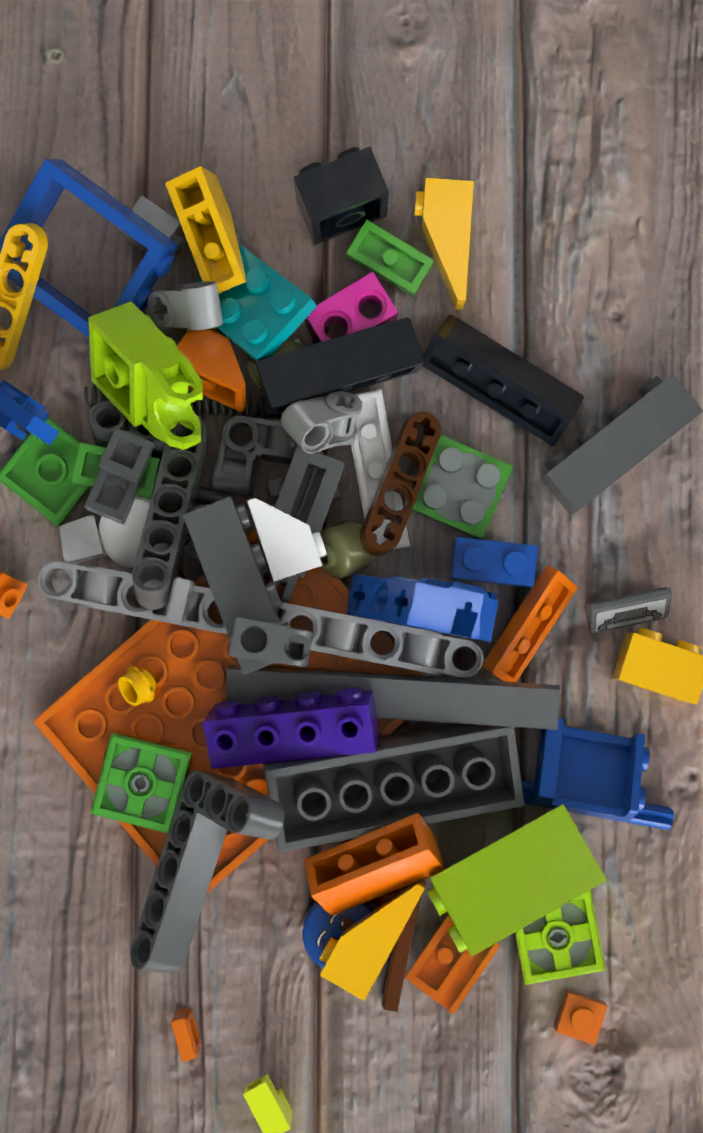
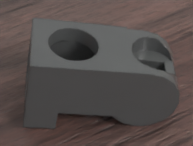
(269, 642)

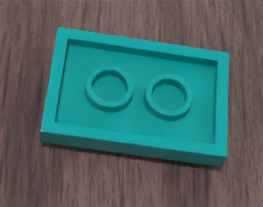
(262, 310)

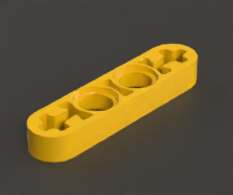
(19, 302)

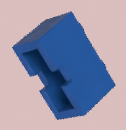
(493, 562)

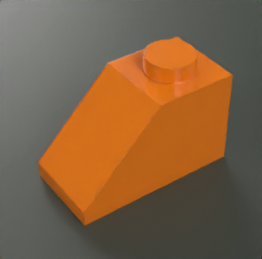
(216, 366)

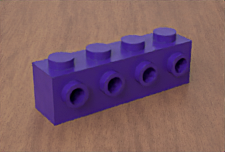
(292, 728)

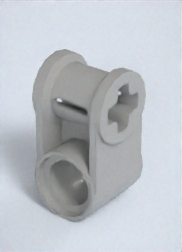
(187, 306)
(321, 424)

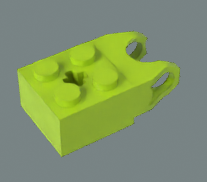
(144, 374)

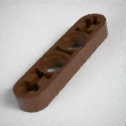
(405, 485)

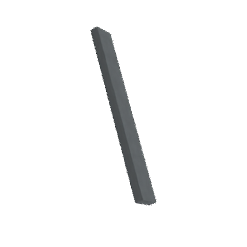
(411, 696)

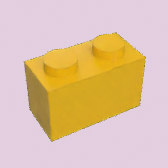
(661, 666)

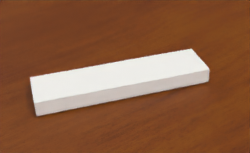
(371, 455)

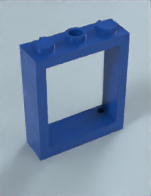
(36, 207)

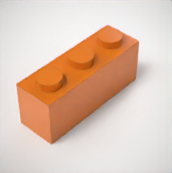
(374, 864)

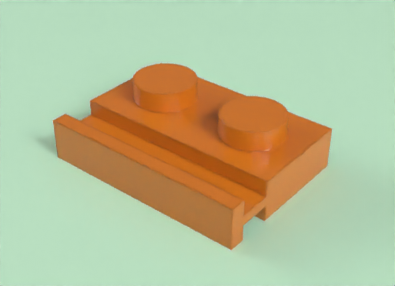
(445, 972)

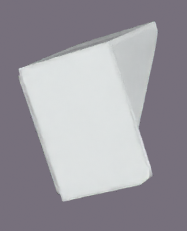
(81, 540)

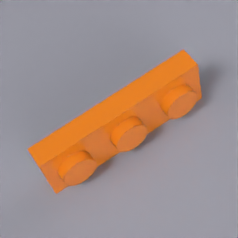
(530, 625)

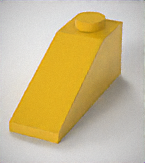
(208, 227)
(447, 229)
(365, 946)

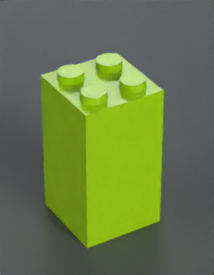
(515, 881)

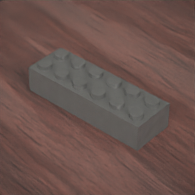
(427, 771)

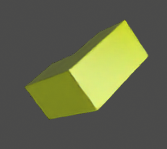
(268, 1105)

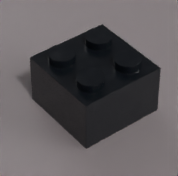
(341, 194)

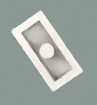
(285, 541)

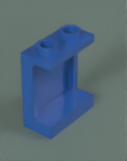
(591, 772)

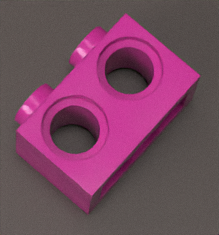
(345, 307)

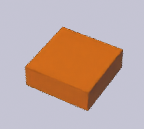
(186, 1034)

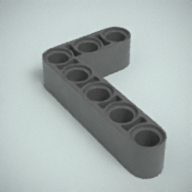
(167, 492)
(180, 884)

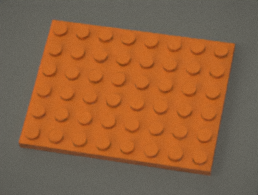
(189, 681)

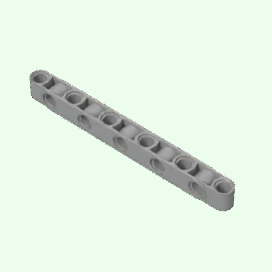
(332, 634)

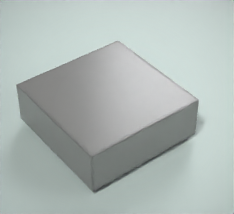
(180, 600)

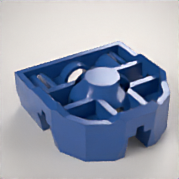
(425, 605)

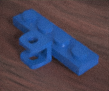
(23, 410)

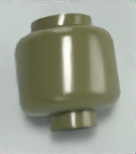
(344, 550)

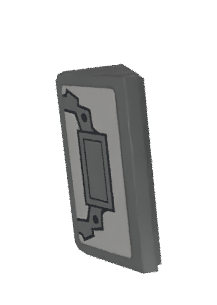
(628, 610)

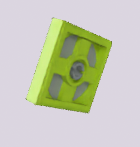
(561, 943)

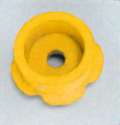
(137, 686)

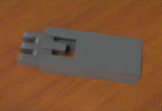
(306, 497)

